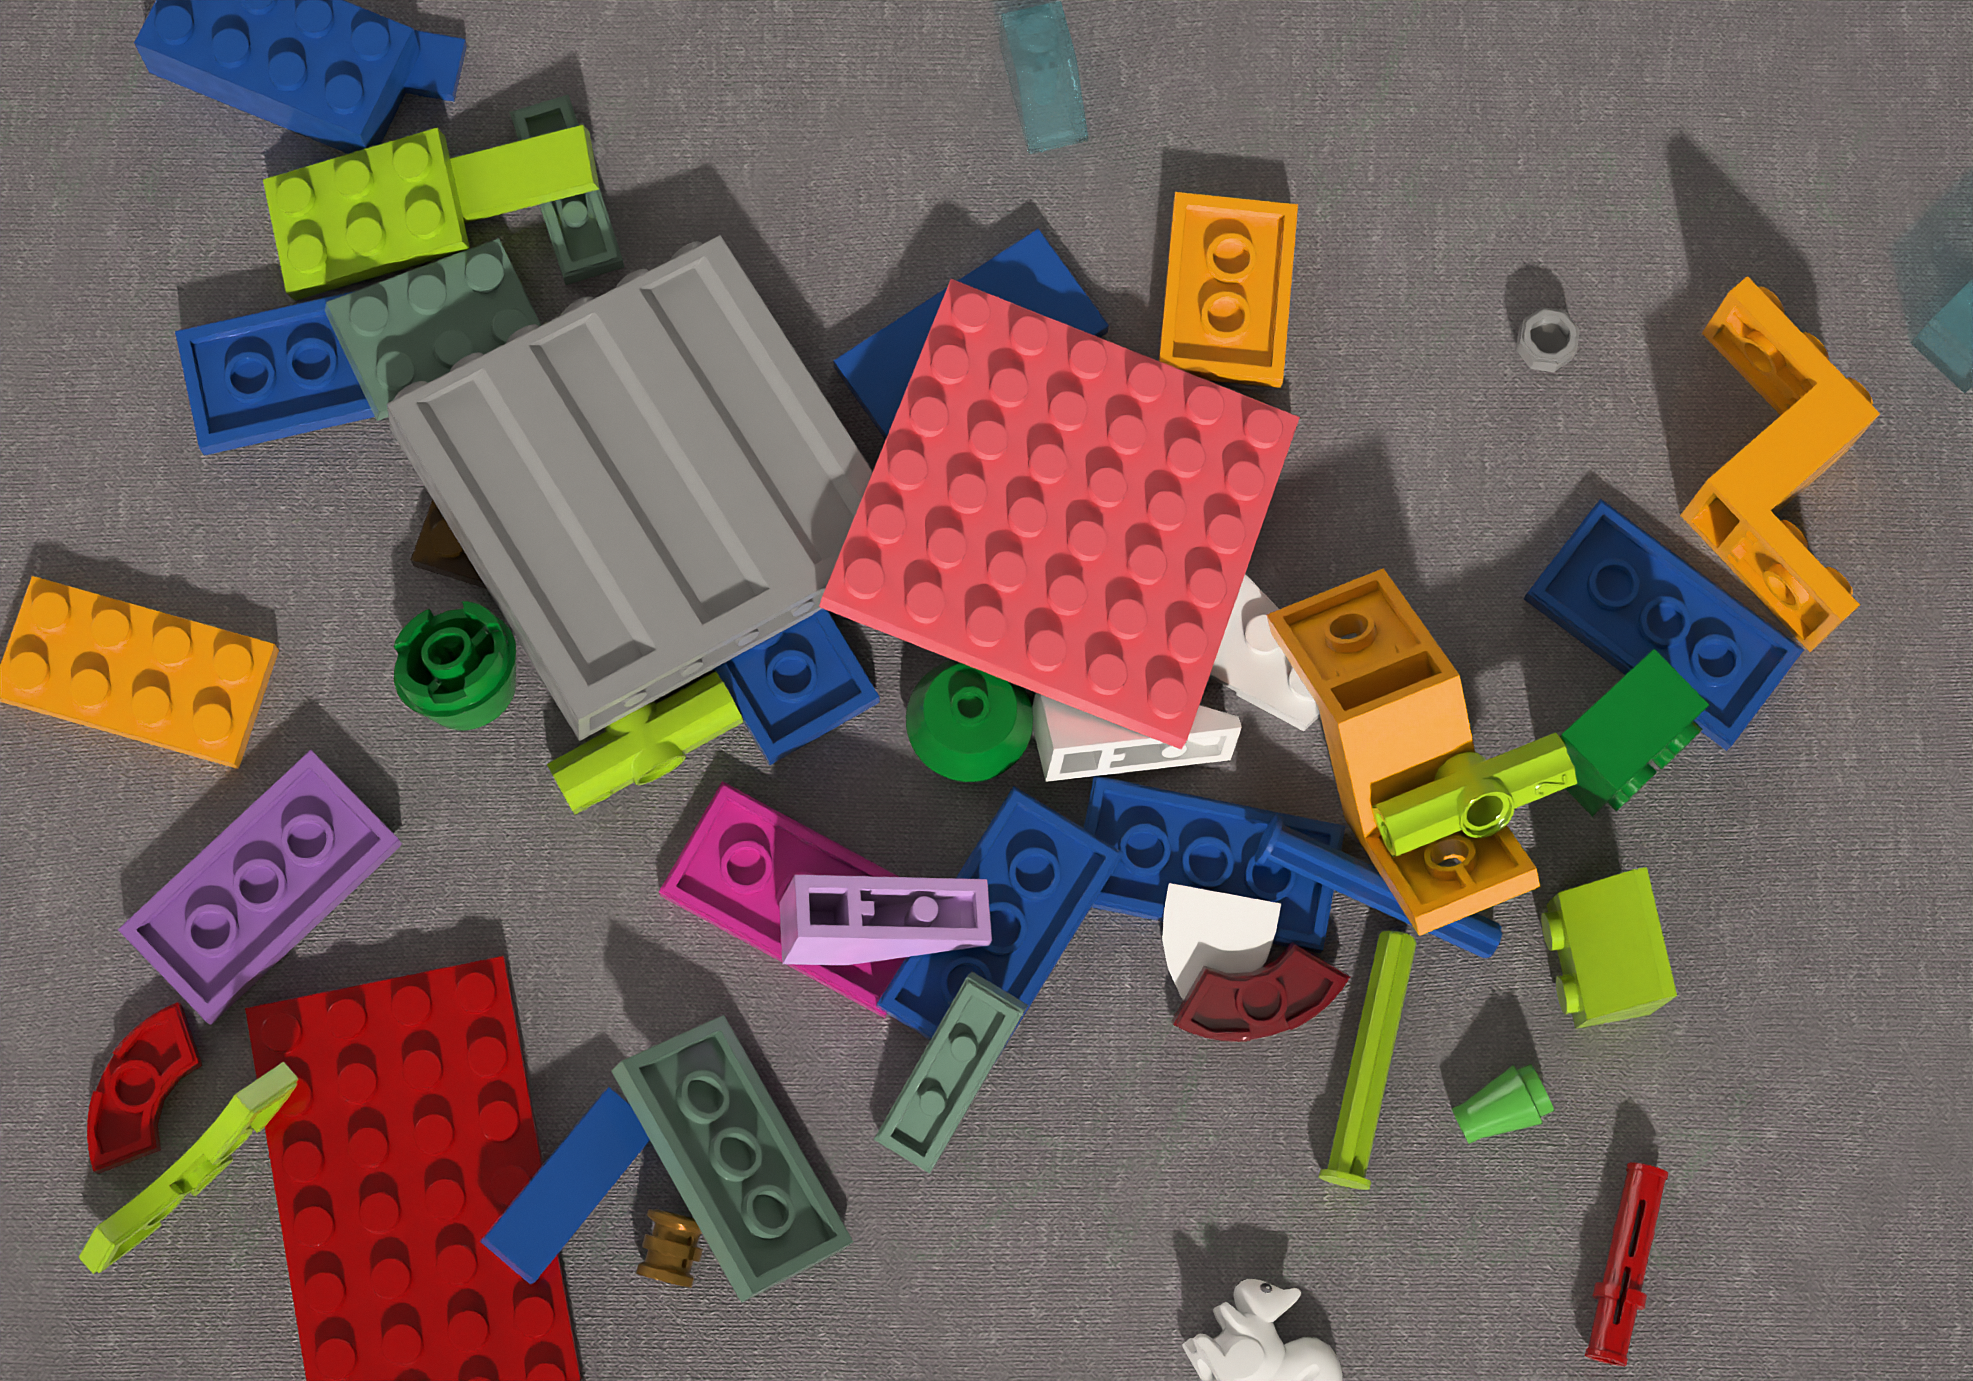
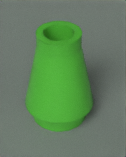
(1504, 1105)

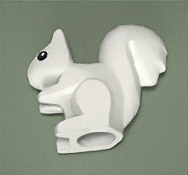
(1250, 1344)

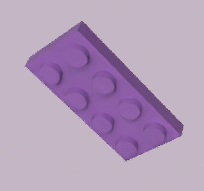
(260, 887)

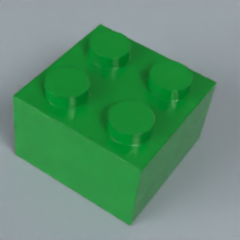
(1634, 723)

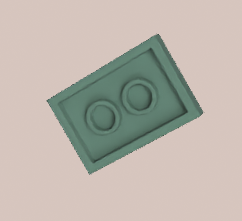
(429, 320)

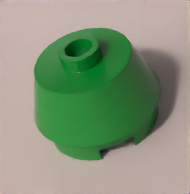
(456, 666)
(968, 722)

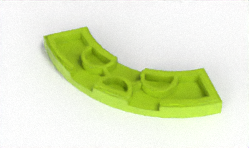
(192, 1172)

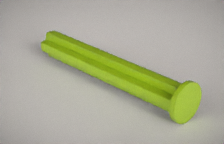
(1370, 1061)

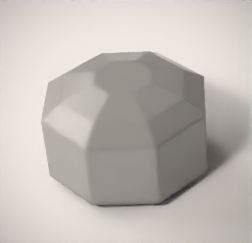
(1547, 339)

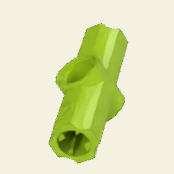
(645, 743)
(1474, 794)

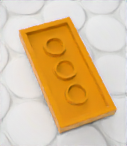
(135, 672)

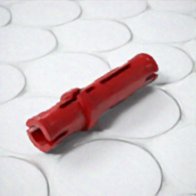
(1608, 1340)

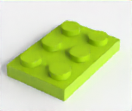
(366, 214)

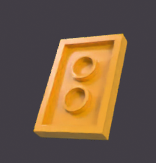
(1228, 288)

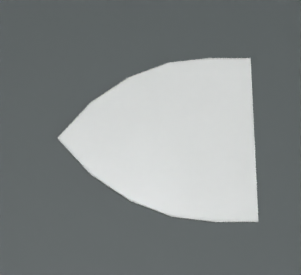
(1215, 932)

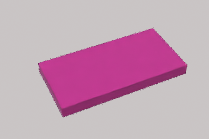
(741, 868)

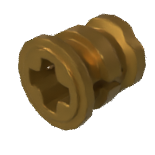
(671, 1248)

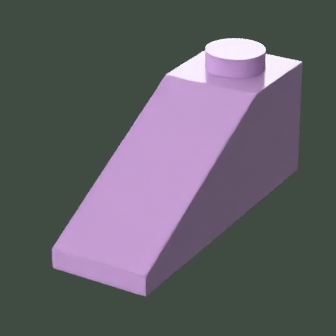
(880, 918)

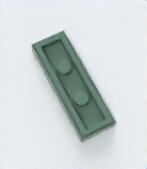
(578, 223)
(950, 1072)

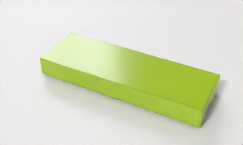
(525, 173)

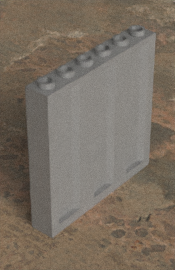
(640, 481)

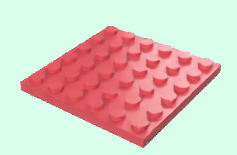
(1062, 514)

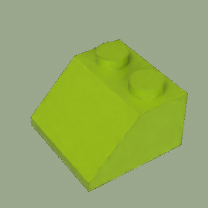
(1609, 950)

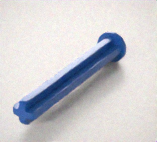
(1363, 884)

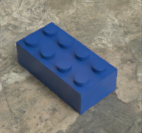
(292, 62)

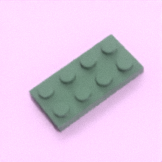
(732, 1157)

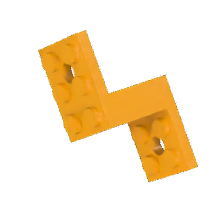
(1816, 426)
(1389, 724)

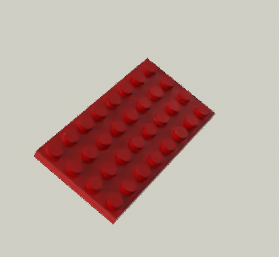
(395, 1167)

